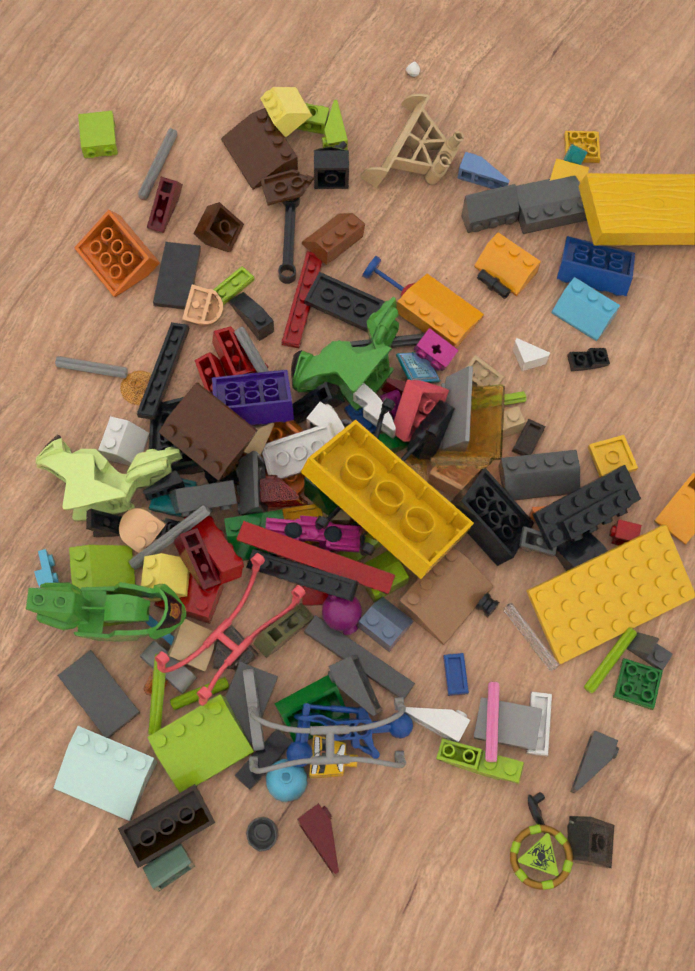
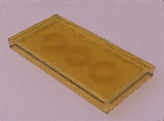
(487, 420)

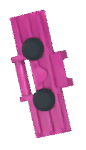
(334, 537)

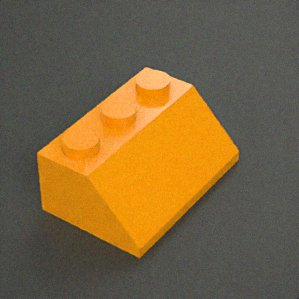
(508, 263)

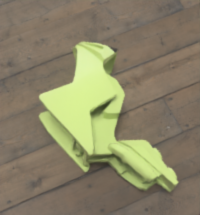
(96, 483)

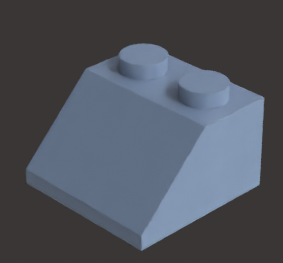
(384, 623)

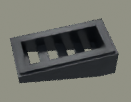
(163, 486)

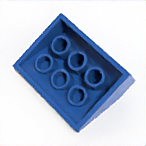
(597, 266)

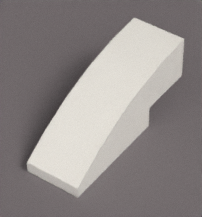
(372, 407)

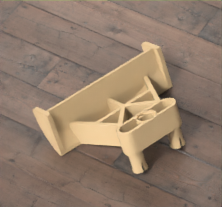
(432, 170)

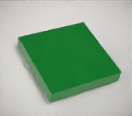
(638, 684)

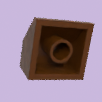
(218, 227)

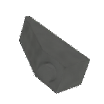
(597, 754)

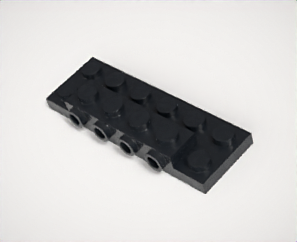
(587, 507)

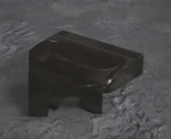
(221, 651)

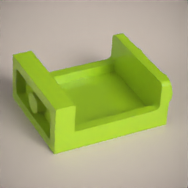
(97, 134)

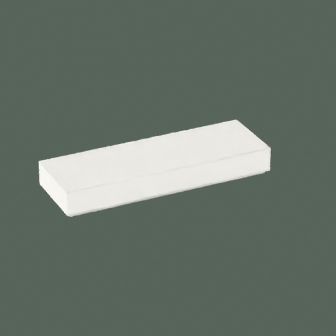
(542, 701)

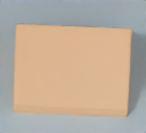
(449, 479)

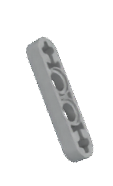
(252, 696)

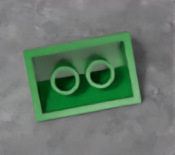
(234, 525)
(320, 692)

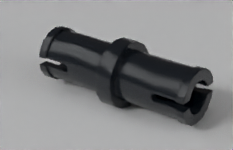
(493, 284)

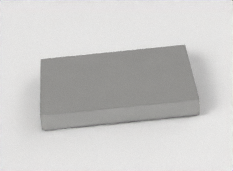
(516, 724)

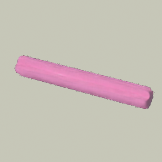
(492, 722)

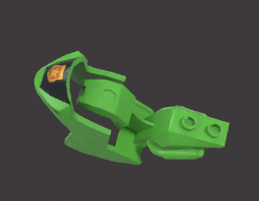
(350, 365)
(68, 606)

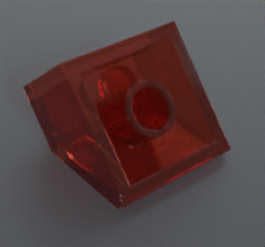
(278, 493)

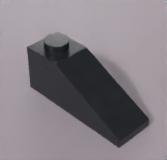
(253, 315)
(325, 393)
(440, 417)

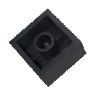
(331, 167)

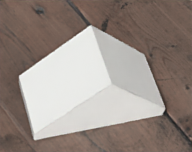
(529, 355)

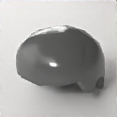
(262, 834)

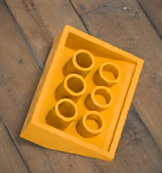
(436, 307)

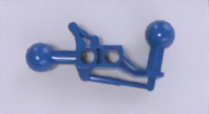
(301, 749)

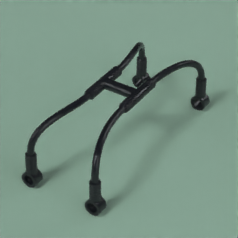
(432, 431)

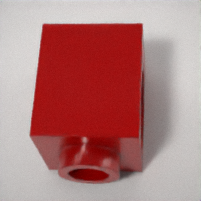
(624, 531)

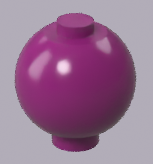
(342, 614)

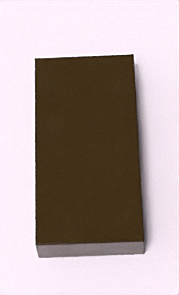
(528, 438)

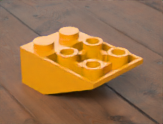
(680, 512)

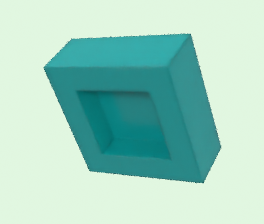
(575, 155)

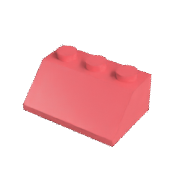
(415, 405)

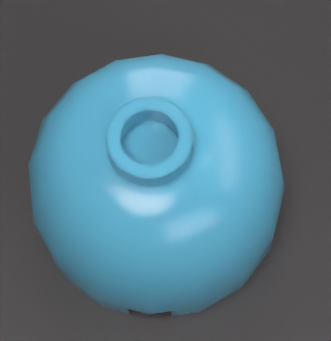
(286, 783)

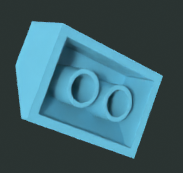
(585, 309)

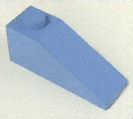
(480, 172)

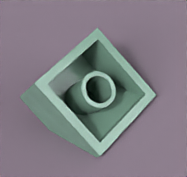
(168, 867)

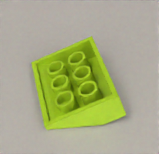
(101, 567)
(201, 743)

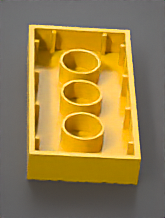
(639, 208)
(387, 498)

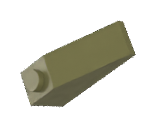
(283, 630)

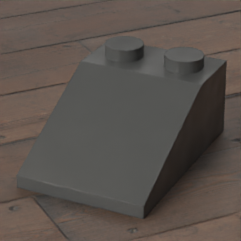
(352, 679)

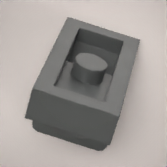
(532, 540)
(648, 650)

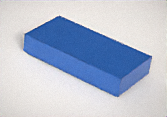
(455, 674)

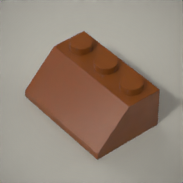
(335, 237)

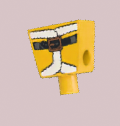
(329, 770)

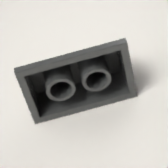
(490, 208)
(249, 472)
(211, 495)

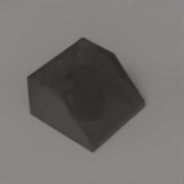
(591, 841)

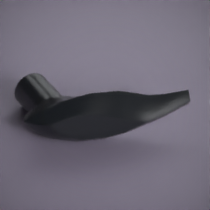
(534, 808)

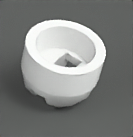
(413, 69)

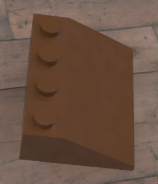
(259, 148)
(208, 431)

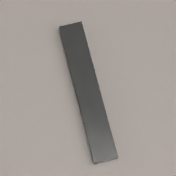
(373, 666)

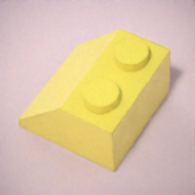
(165, 570)

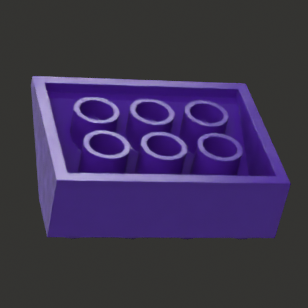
(257, 396)

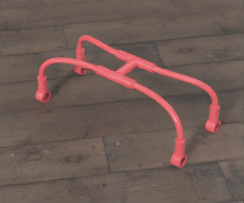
(205, 693)

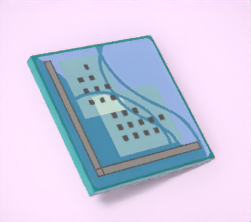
(417, 368)

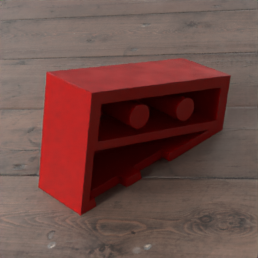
(231, 353)

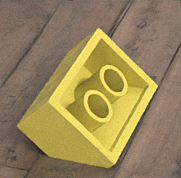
(286, 108)

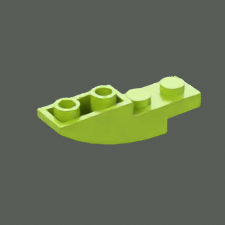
(474, 760)

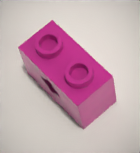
(444, 353)

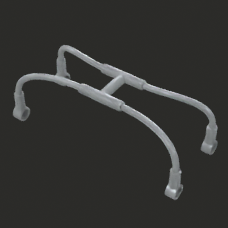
(329, 731)

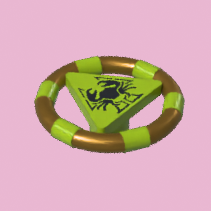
(541, 857)

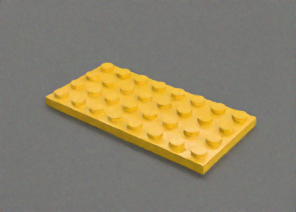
(611, 594)

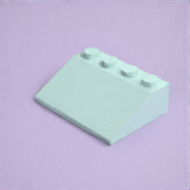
(104, 773)

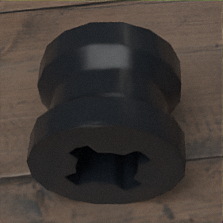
(487, 605)

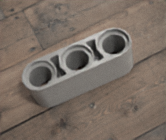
(179, 678)

